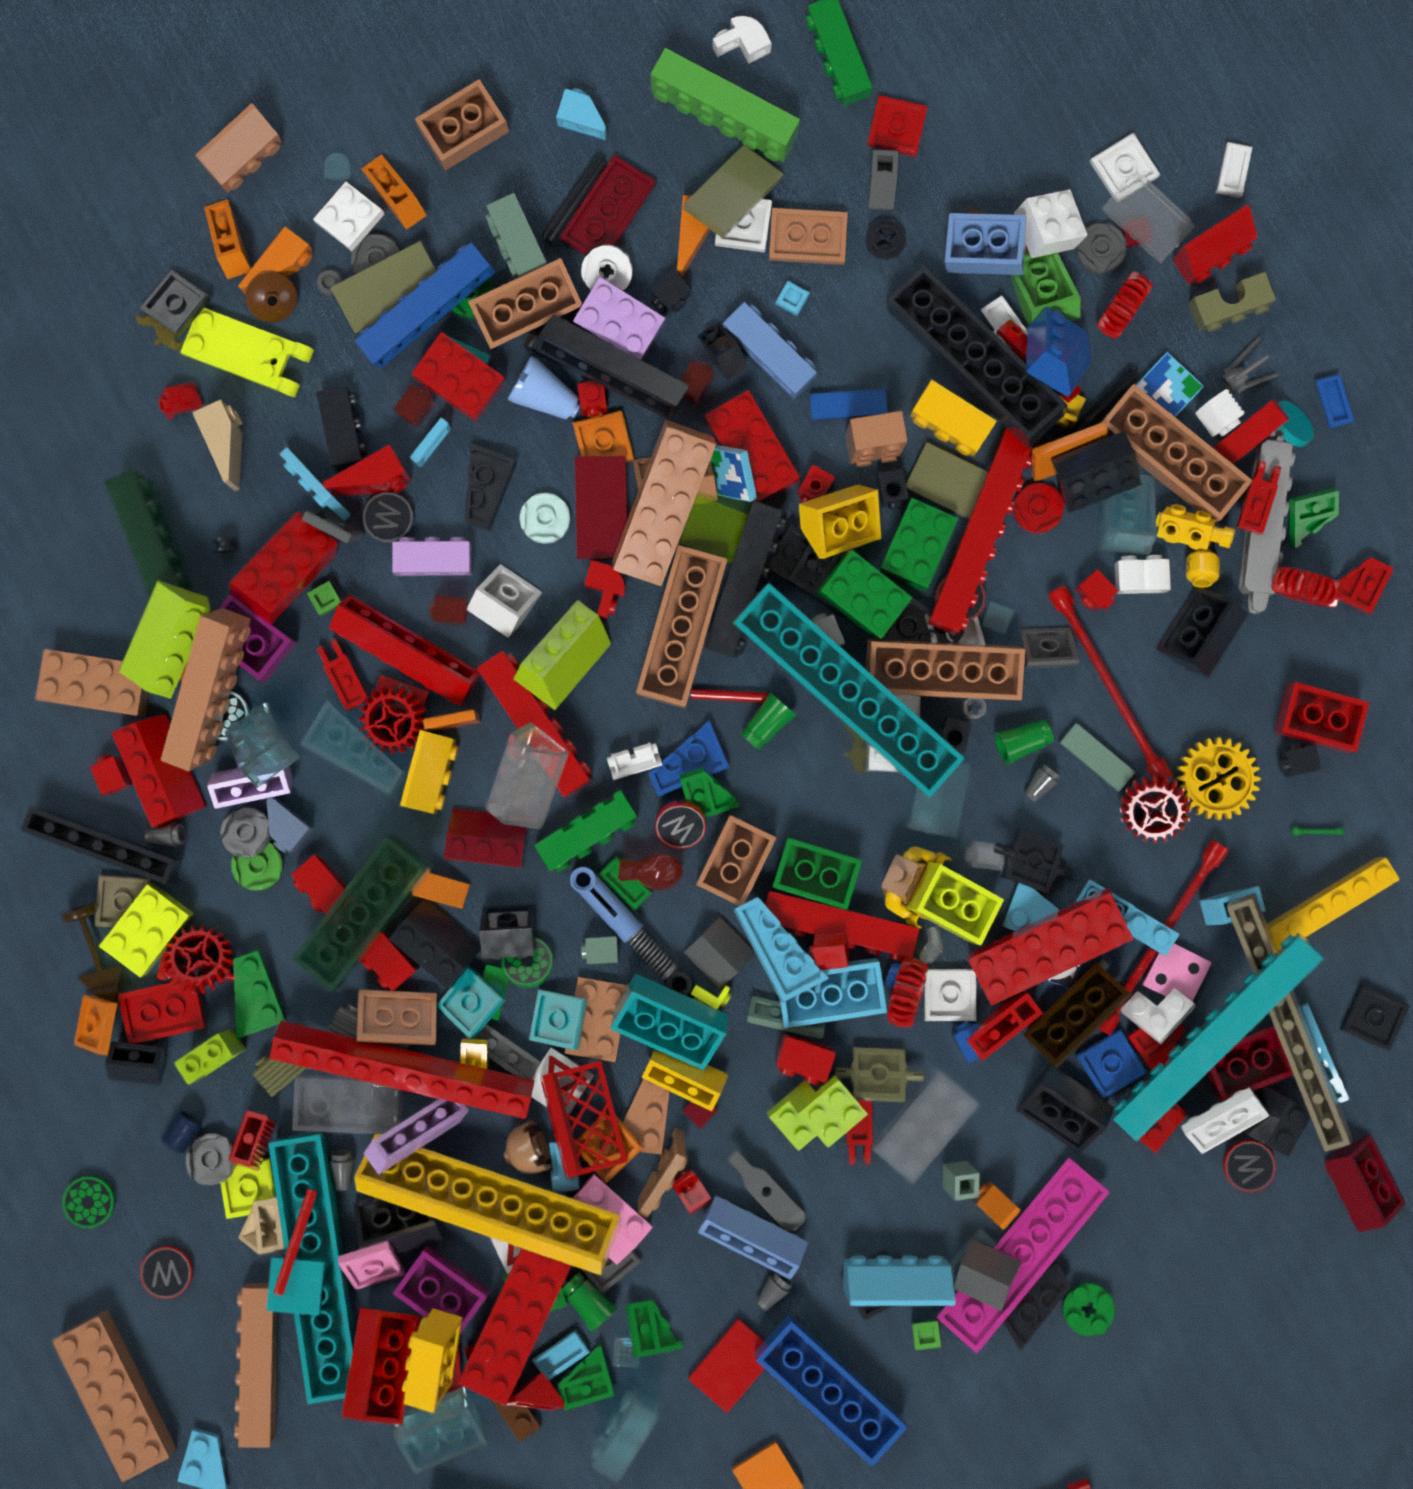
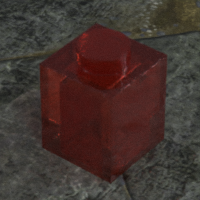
(698, 378)
(415, 405)
(449, 610)

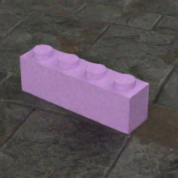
(414, 1133)

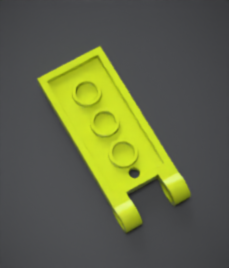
(243, 350)

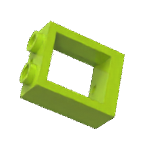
(209, 1056)

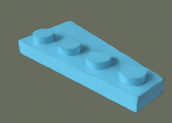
(781, 957)

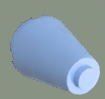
(543, 391)

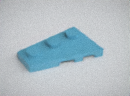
(310, 483)
(1026, 908)

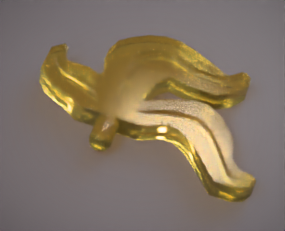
(165, 336)
(856, 754)

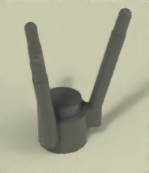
(1235, 379)

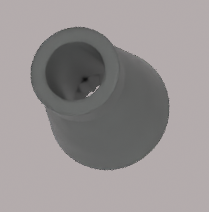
(1041, 783)
(167, 835)
(341, 1167)
(774, 1289)

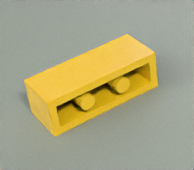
(686, 1080)

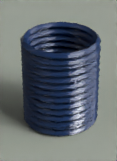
(181, 1132)

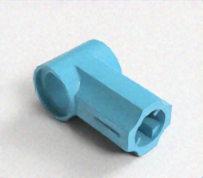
(559, 1182)

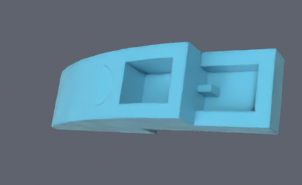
(1142, 926)
(1325, 1056)

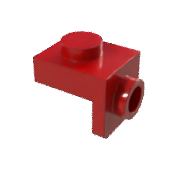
(179, 400)
(691, 1191)

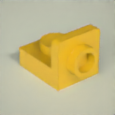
(1072, 412)
(475, 1052)

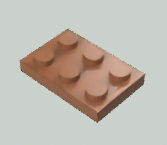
(808, 236)
(396, 1017)
(597, 1038)

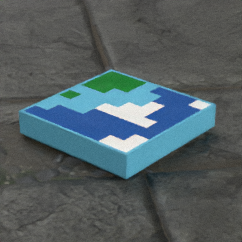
(1170, 384)
(733, 473)

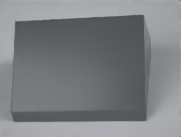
(1048, 648)
(719, 953)
(987, 1275)

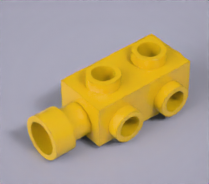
(1187, 523)

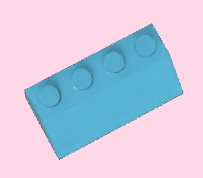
(845, 995)
(898, 1281)

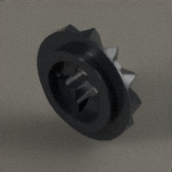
(886, 228)

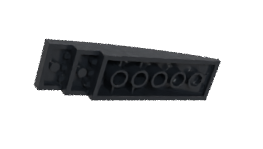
(803, 569)

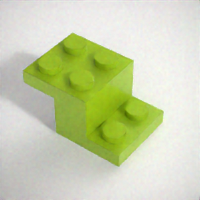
(818, 1113)

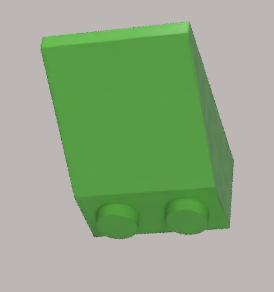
(1046, 284)

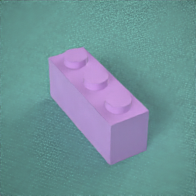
(432, 557)
(234, 787)

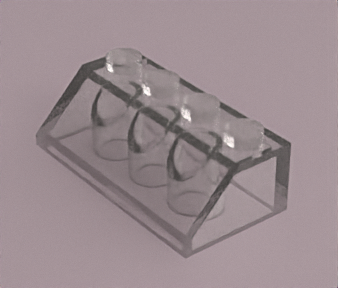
(526, 778)

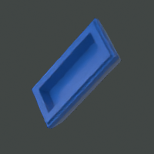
(1334, 401)

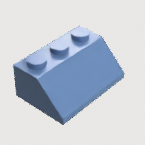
(986, 244)

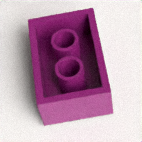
(265, 645)
(441, 1285)

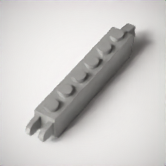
(1262, 552)

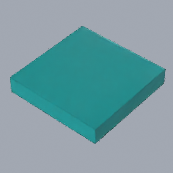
(470, 1002)
(558, 1019)
(303, 1288)

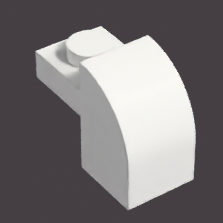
(744, 33)

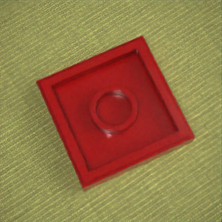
(897, 125)

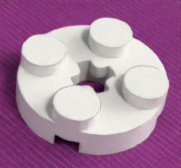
(610, 255)

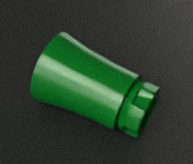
(767, 721)
(1022, 740)
(588, 1301)

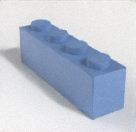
(769, 350)
(753, 1237)

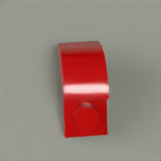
(609, 582)

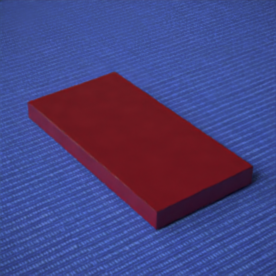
(608, 207)
(600, 505)

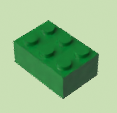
(918, 545)
(864, 594)
(817, 873)

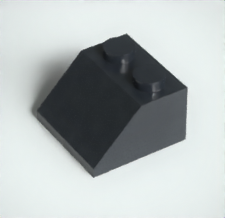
(507, 931)
(1284, 1124)

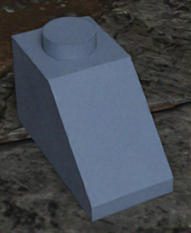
(286, 826)

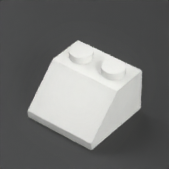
(503, 600)

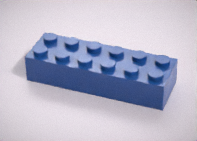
(830, 1390)

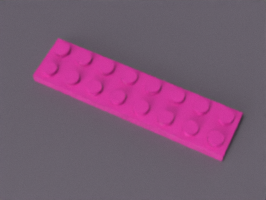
(1036, 1242)

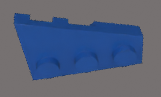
(696, 752)

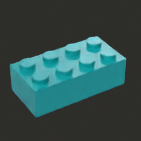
(669, 1022)

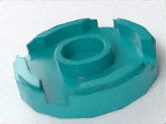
(1298, 428)

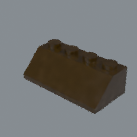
(1076, 1015)

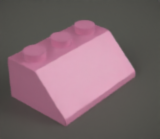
(631, 1226)

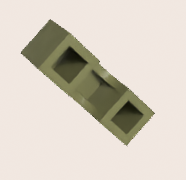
(1211, 310)

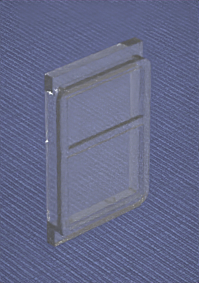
(1148, 216)

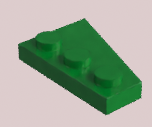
(255, 995)

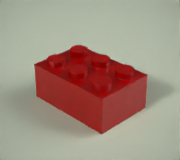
(458, 377)
(1321, 717)

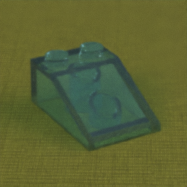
(1129, 520)

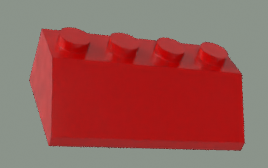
(162, 788)

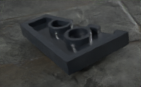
(487, 485)
(1037, 1305)

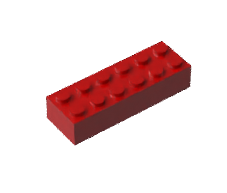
(526, 708)
(1050, 946)
(514, 1325)

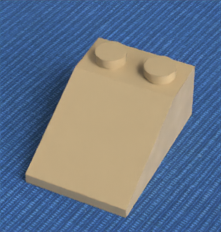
(224, 439)

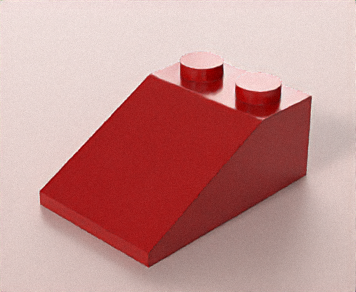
(372, 475)

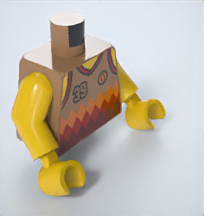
(903, 878)

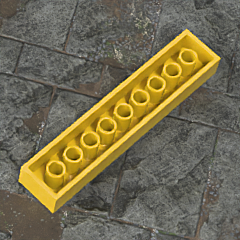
(495, 1207)

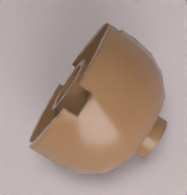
(527, 1149)

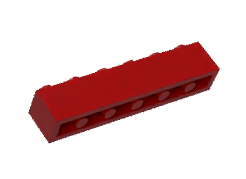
(404, 650)
(324, 889)
(860, 929)

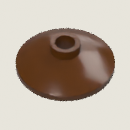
(268, 285)

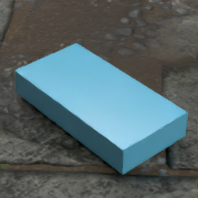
(430, 442)
(561, 1355)

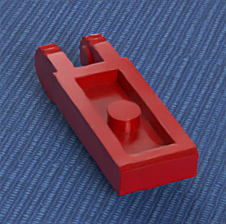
(1259, 500)
(343, 677)
(861, 1135)

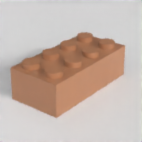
(89, 684)

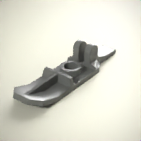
(776, 1202)

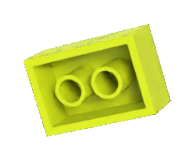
(955, 903)
(146, 929)

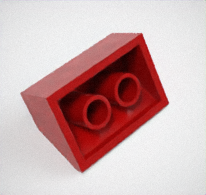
(1217, 246)

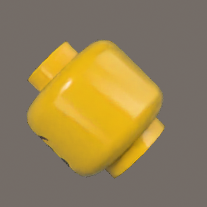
(1202, 568)

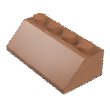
(525, 303)

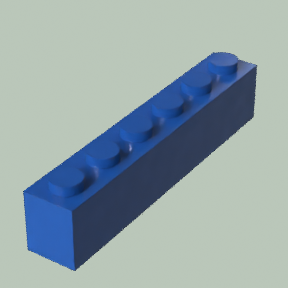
(425, 305)

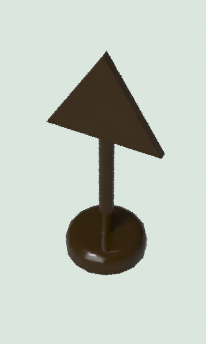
(105, 981)

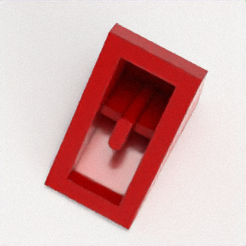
(537, 1394)

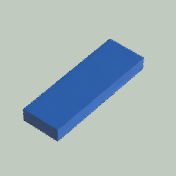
(848, 404)

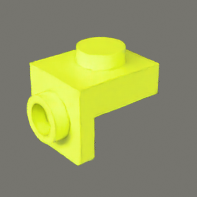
(707, 998)

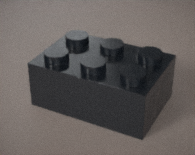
(1096, 471)

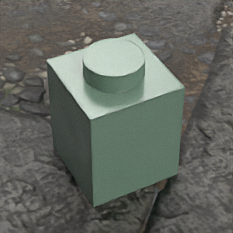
(600, 950)
(961, 1180)

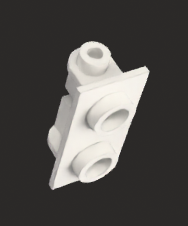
(624, 764)

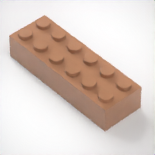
(1176, 454)
(663, 502)
(681, 627)
(947, 669)
(206, 689)
(114, 1395)

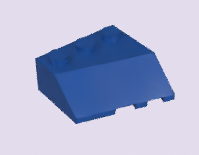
(1057, 351)

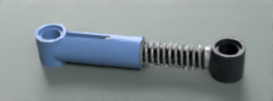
(628, 928)

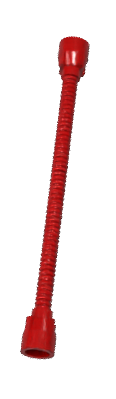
(1063, 602)
(1212, 857)

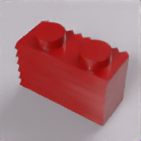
(252, 1140)

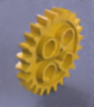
(1228, 798)

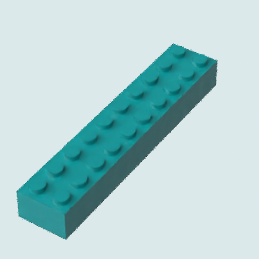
(848, 690)
(327, 1338)

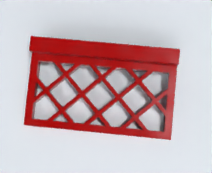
(561, 1126)

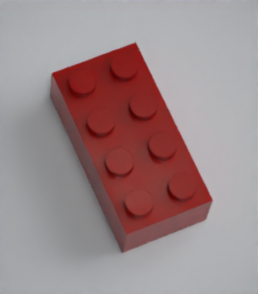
(744, 427)
(283, 568)
(379, 1367)

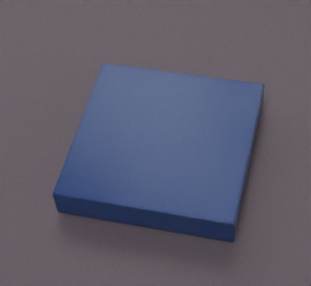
(1111, 1063)

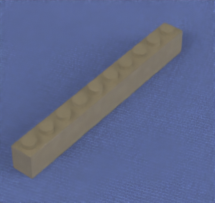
(1292, 1030)

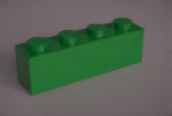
(838, 51)

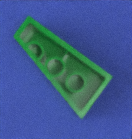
(587, 831)

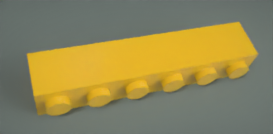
(1334, 900)

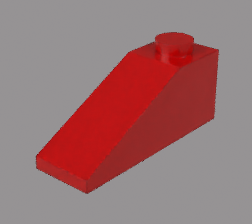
(1003, 1024)

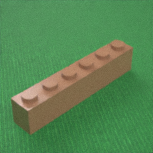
(257, 1368)

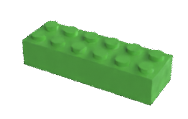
(724, 106)

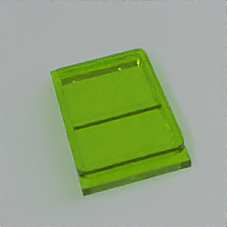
(714, 528)

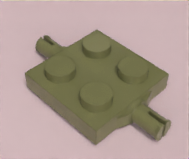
(879, 1074)

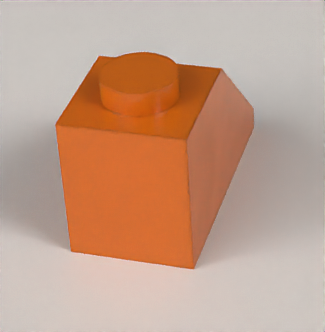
(996, 1204)

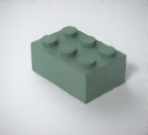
(514, 236)

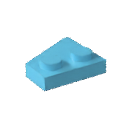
(203, 1461)

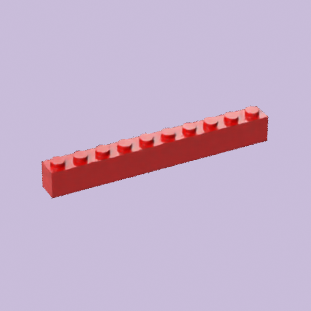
(980, 534)
(402, 1069)

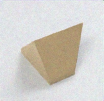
(263, 1227)

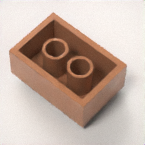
(462, 124)
(875, 438)
(736, 861)

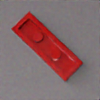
(1252, 432)

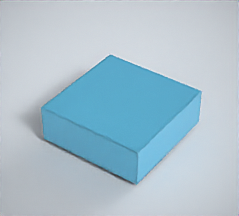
(792, 298)

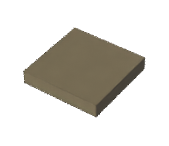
(115, 897)

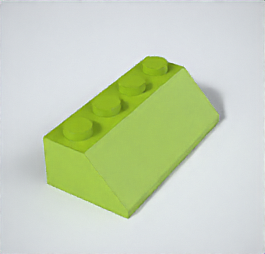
(164, 639)
(564, 655)

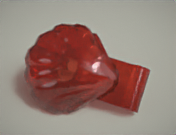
(653, 872)

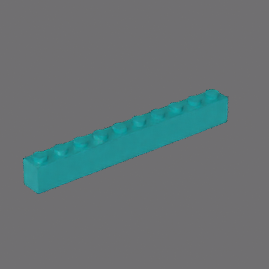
(1217, 1036)

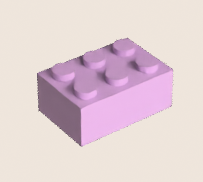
(619, 318)

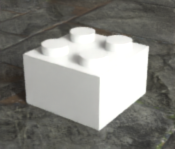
(1052, 223)

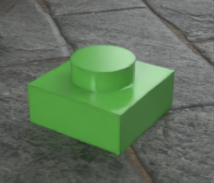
(324, 598)
(926, 1334)

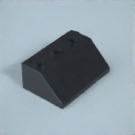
(1202, 631)
(436, 943)
(1065, 1109)
(401, 1227)

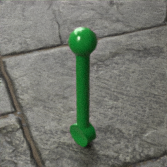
(1296, 831)

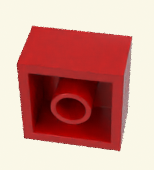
(804, 1058)

